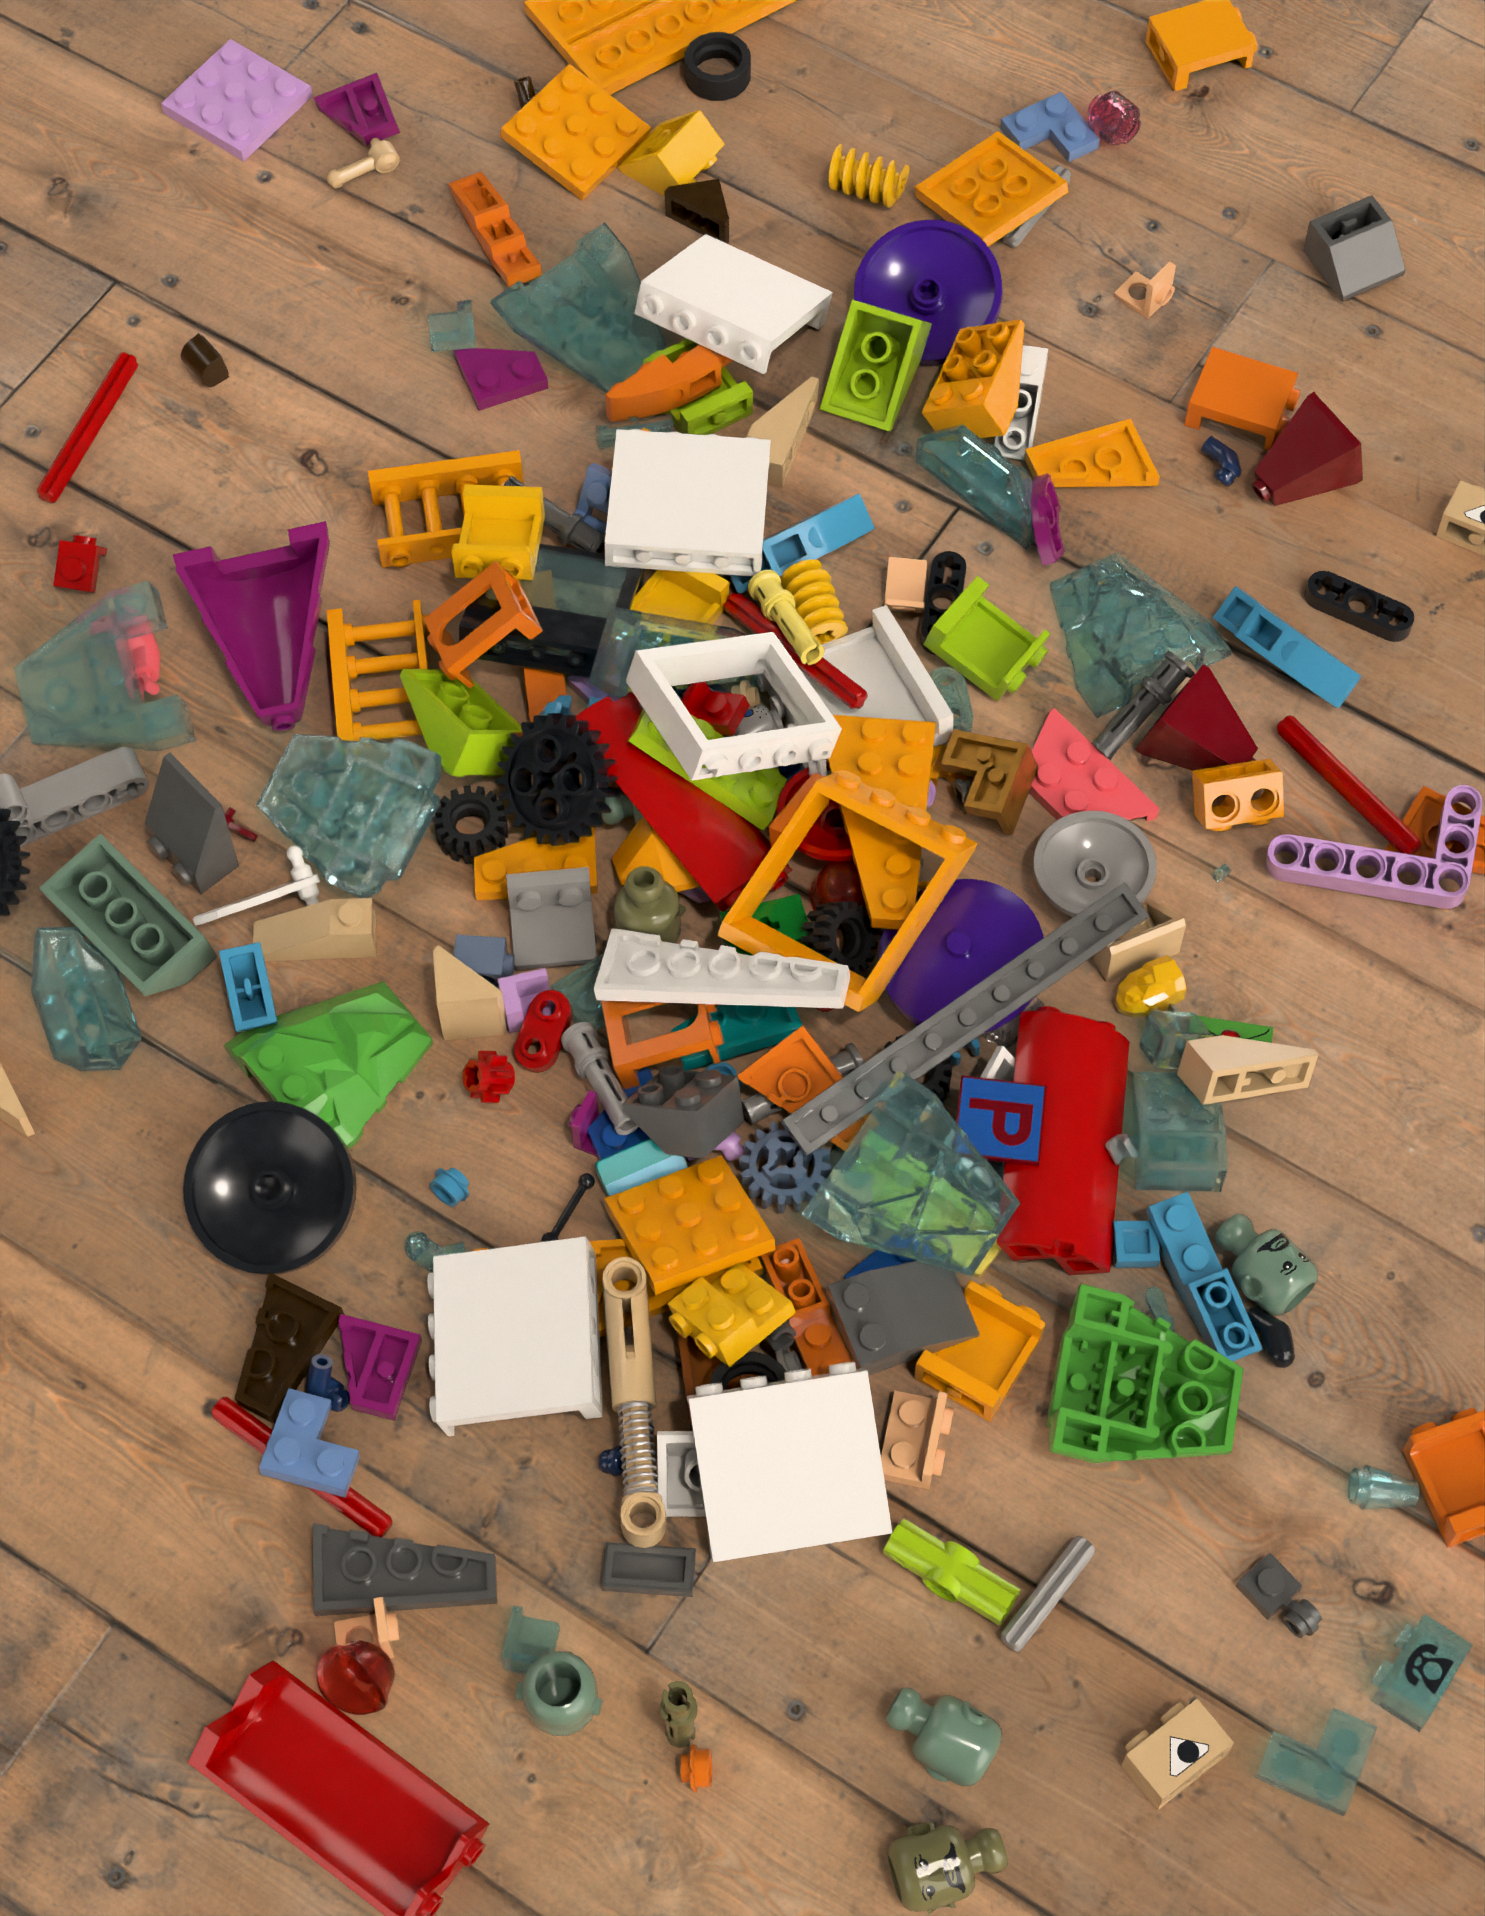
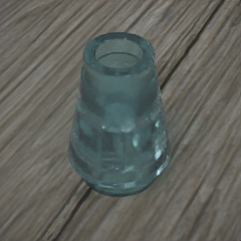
(1381, 1489)

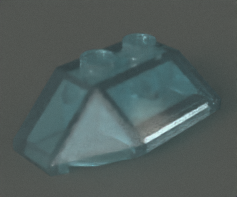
(980, 478)
(81, 1002)

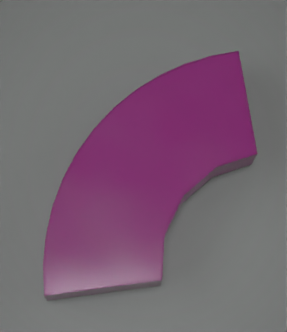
(1046, 519)

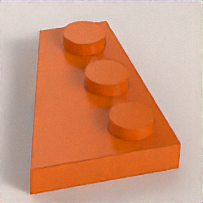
(1424, 821)
(796, 1074)

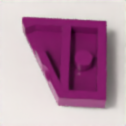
(360, 109)
(500, 374)
(377, 1364)

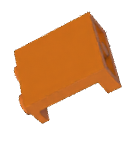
(1243, 395)
(1451, 1473)

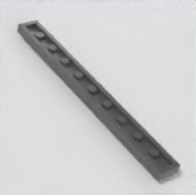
(966, 1017)

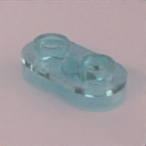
(955, 696)

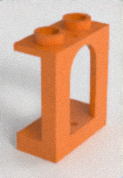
(514, 613)
(629, 1057)

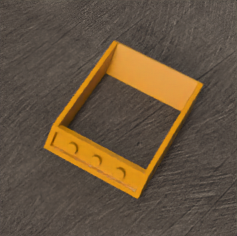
(882, 808)

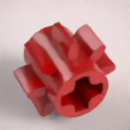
(488, 1076)

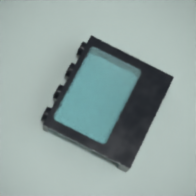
(571, 603)

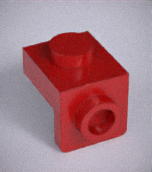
(78, 563)

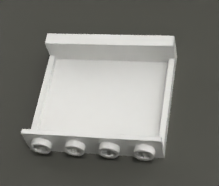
(731, 301)
(687, 502)
(890, 673)
(515, 1333)
(789, 1462)

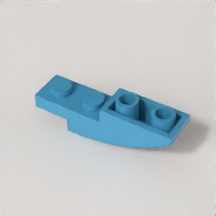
(812, 537)
(1287, 647)
(1200, 1280)

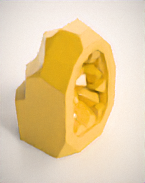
(1151, 987)

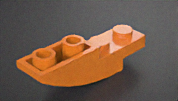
(666, 385)
(817, 1335)

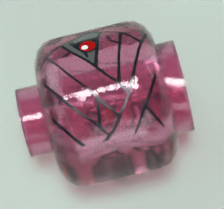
(1114, 118)

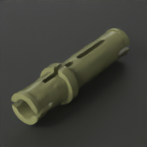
(678, 1712)

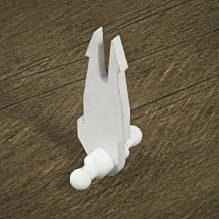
(303, 881)

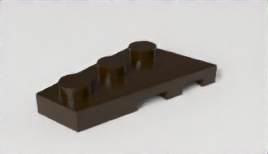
(288, 1334)

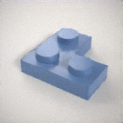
(1053, 120)
(299, 1454)

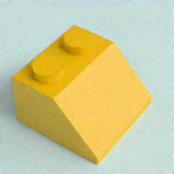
(674, 152)

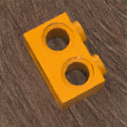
(1238, 784)

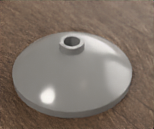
(1096, 847)

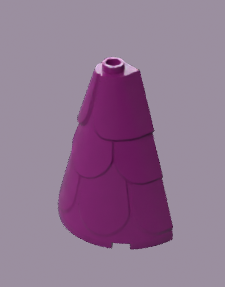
(264, 617)

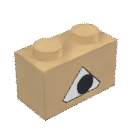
(1465, 518)
(1176, 1752)

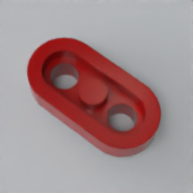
(543, 1030)

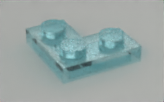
(1321, 1774)

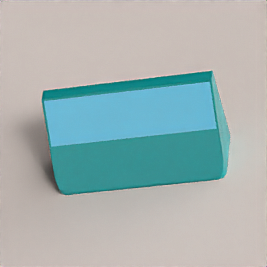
(636, 1166)

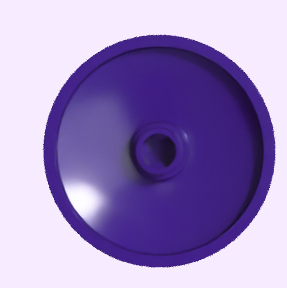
(933, 275)
(963, 943)

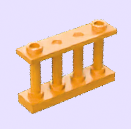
(428, 483)
(346, 667)

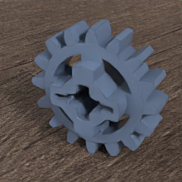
(782, 1184)

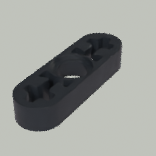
(937, 588)
(1353, 591)

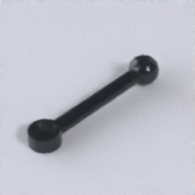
(585, 1181)

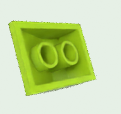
(874, 365)
(459, 722)

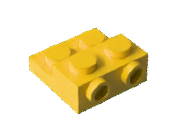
(729, 1313)

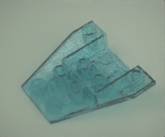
(586, 312)

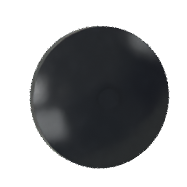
(269, 1188)

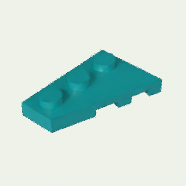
(744, 1031)

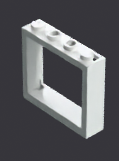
(659, 668)

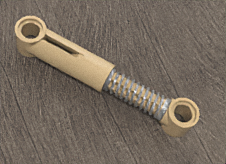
(633, 1398)

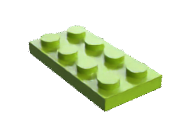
(747, 793)

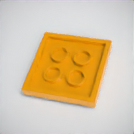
(575, 132)
(992, 188)
(689, 1224)

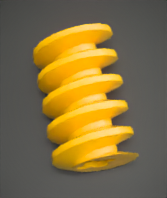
(867, 178)
(815, 599)

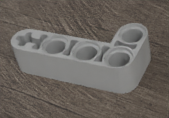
(73, 793)

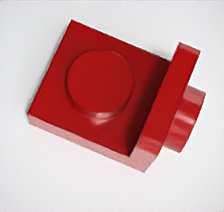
(719, 709)

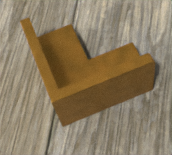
(1001, 774)

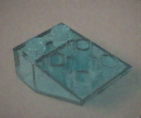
(1176, 1136)

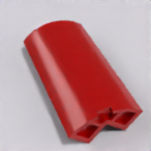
(702, 833)
(1073, 1192)
(339, 1794)

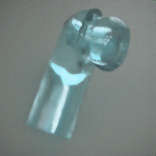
(422, 1249)

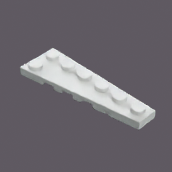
(650, 970)

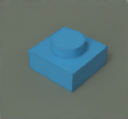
(1135, 1244)

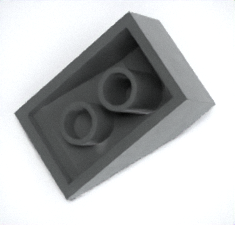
(189, 828)
(899, 1313)

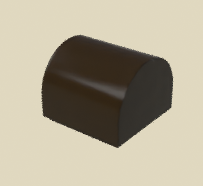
(204, 361)

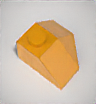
(648, 849)

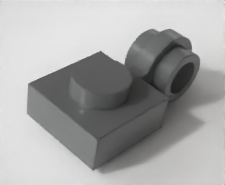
(1271, 1588)

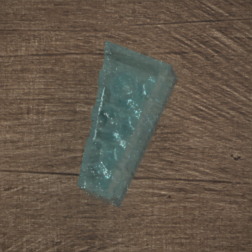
(637, 630)

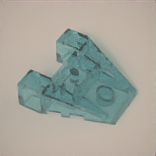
(85, 683)

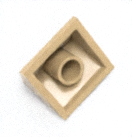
(1153, 938)
(466, 1000)

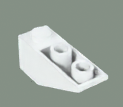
(1023, 424)

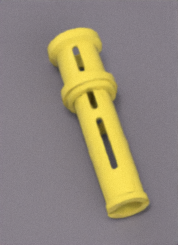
(779, 607)

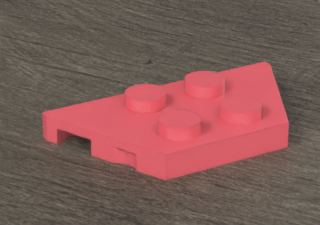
(1080, 778)

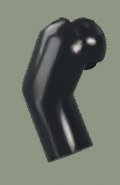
(1275, 1335)

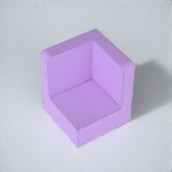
(519, 992)

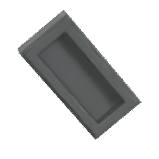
(649, 1569)

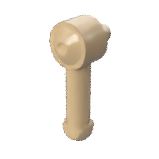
(380, 157)

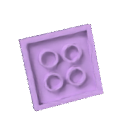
(236, 99)

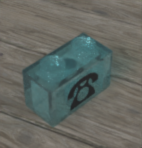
(1420, 1672)

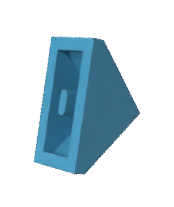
(248, 987)

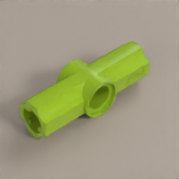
(951, 1571)

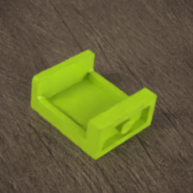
(715, 409)
(985, 642)

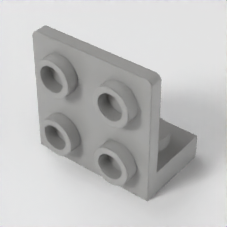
(551, 918)

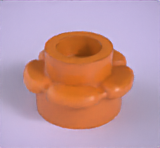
(697, 1768)

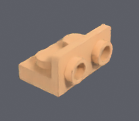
(912, 1439)

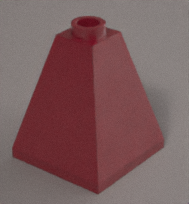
(1309, 456)
(1199, 728)

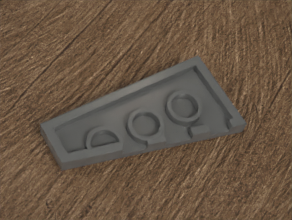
(408, 1575)

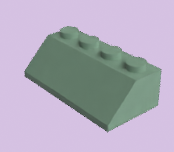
(128, 919)

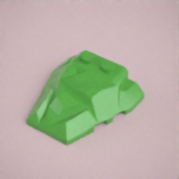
(336, 1056)
(1137, 1387)

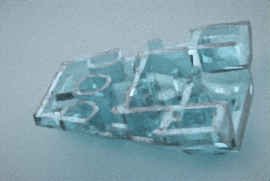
(1122, 626)
(354, 806)
(914, 1185)

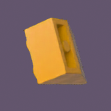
(979, 380)

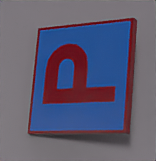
(1003, 1118)

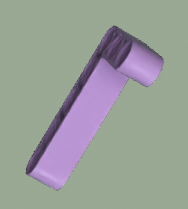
(1388, 863)

